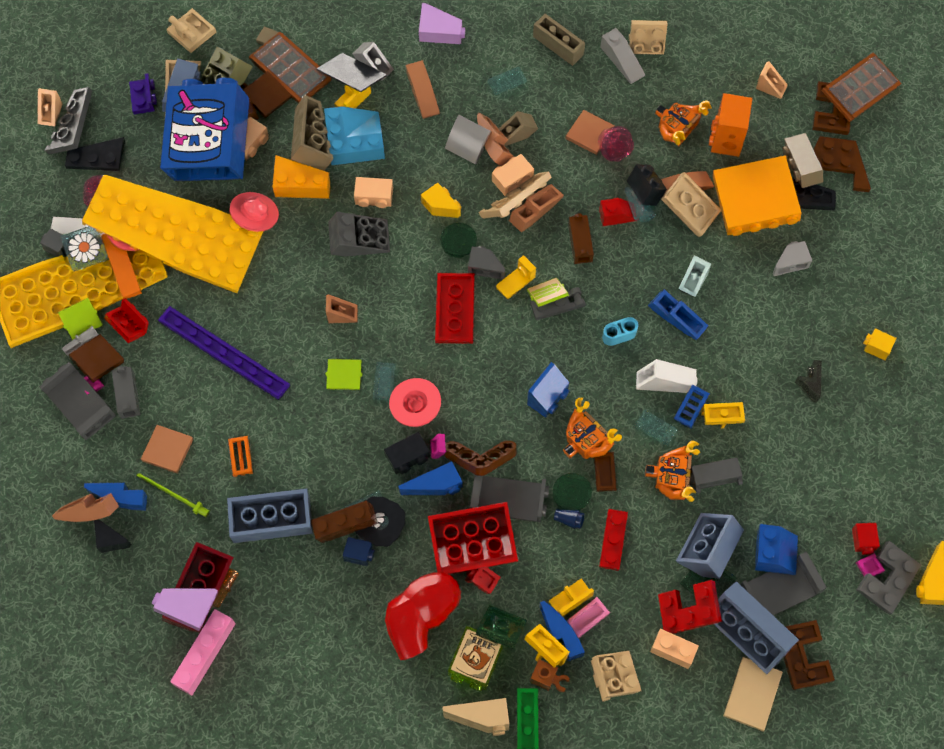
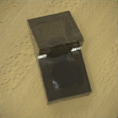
(812, 383)

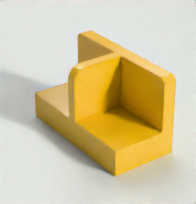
(352, 97)
(723, 413)
(571, 597)
(547, 646)

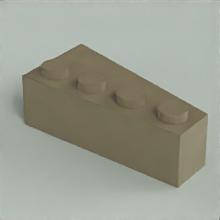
(309, 135)

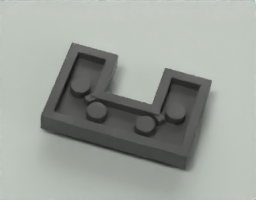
(903, 571)

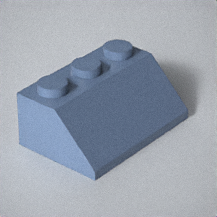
(710, 544)

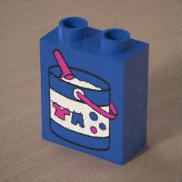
(205, 131)

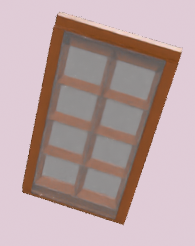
(290, 67)
(861, 87)

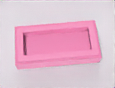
(588, 617)

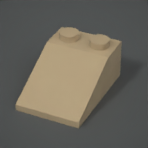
(486, 716)

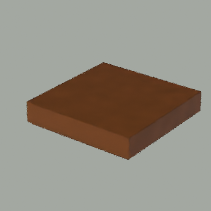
(267, 94)
(96, 358)

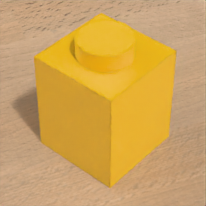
(879, 344)

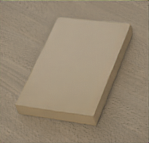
(691, 204)
(752, 695)

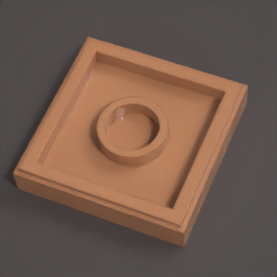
(587, 131)
(167, 449)

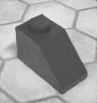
(485, 263)

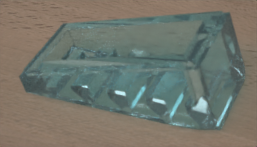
(640, 212)

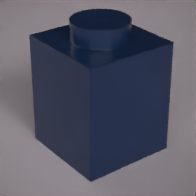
(358, 551)

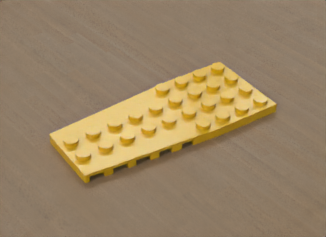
(174, 230)
(38, 292)

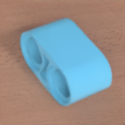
(619, 330)

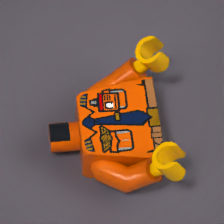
(680, 120)
(587, 435)
(673, 472)

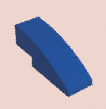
(678, 314)
(125, 498)
(562, 631)

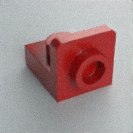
(483, 579)

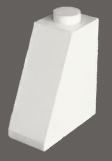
(665, 377)

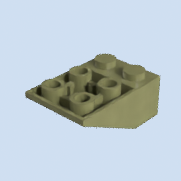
(225, 65)

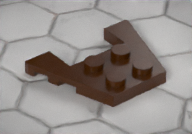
(842, 157)

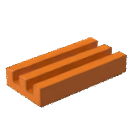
(242, 471)

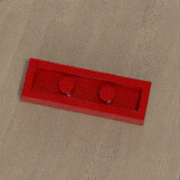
(613, 539)

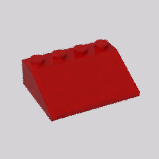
(473, 538)

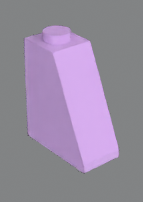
(439, 26)
(185, 605)

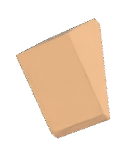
(771, 81)
(48, 107)

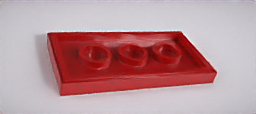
(455, 308)

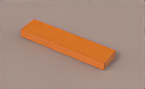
(122, 269)

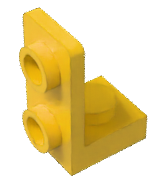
(517, 279)

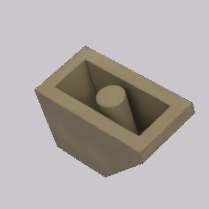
(518, 127)

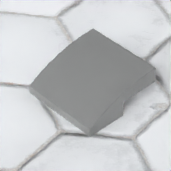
(467, 139)

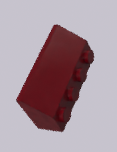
(203, 570)

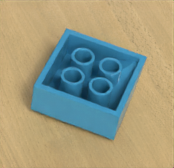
(354, 135)

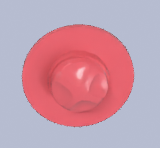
(254, 211)
(415, 402)

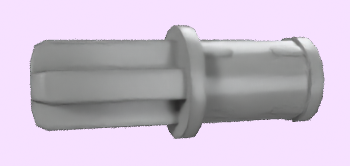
(80, 340)

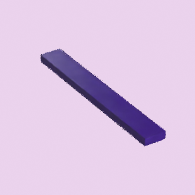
(224, 353)

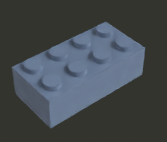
(269, 515)
(753, 628)

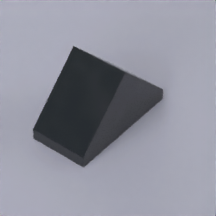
(109, 539)

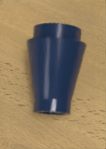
(571, 518)

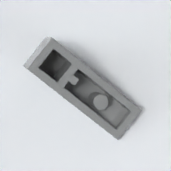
(621, 55)

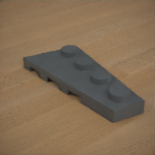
(71, 123)

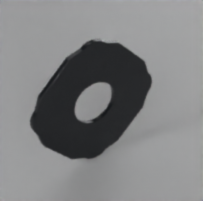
(396, 522)

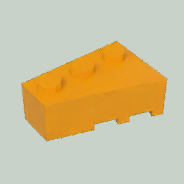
(299, 180)

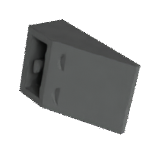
(358, 235)

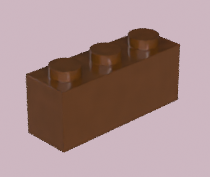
(344, 521)

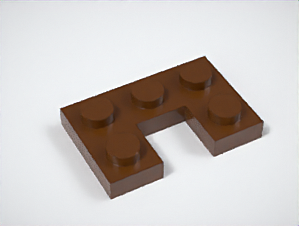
(829, 122)
(799, 671)

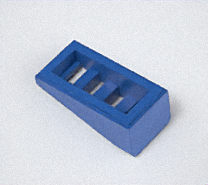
(697, 390)

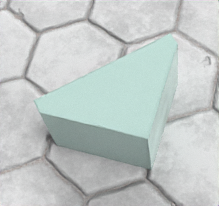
(695, 276)

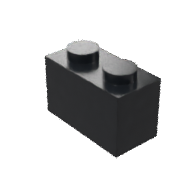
(646, 184)
(407, 453)

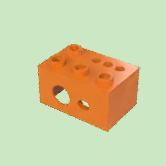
(730, 125)

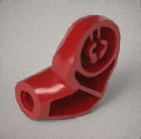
(418, 609)

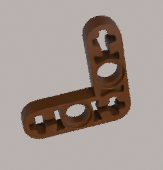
(480, 464)

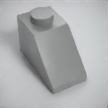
(372, 56)
(794, 258)

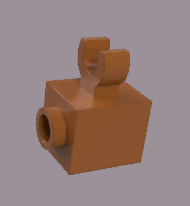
(545, 676)

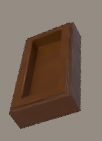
(605, 472)

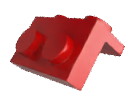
(127, 321)

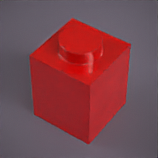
(865, 538)

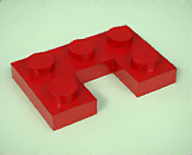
(702, 614)

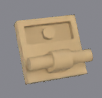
(190, 30)
(648, 37)
(615, 675)

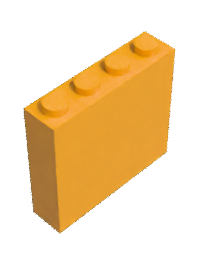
(757, 196)

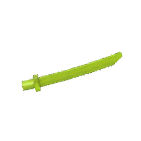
(198, 508)

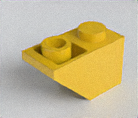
(439, 203)

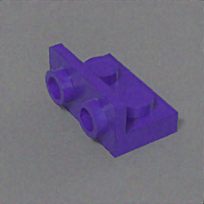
(142, 95)

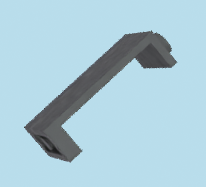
(68, 393)
(522, 497)
(781, 591)

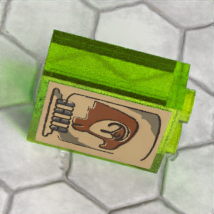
(474, 660)

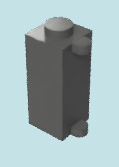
(125, 392)
(715, 474)

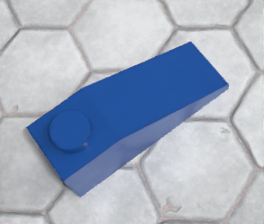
(439, 481)

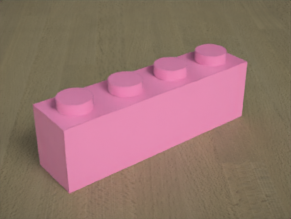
(203, 652)

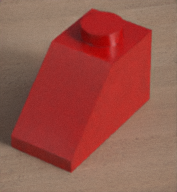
(615, 211)

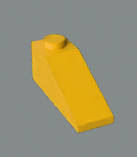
(932, 583)

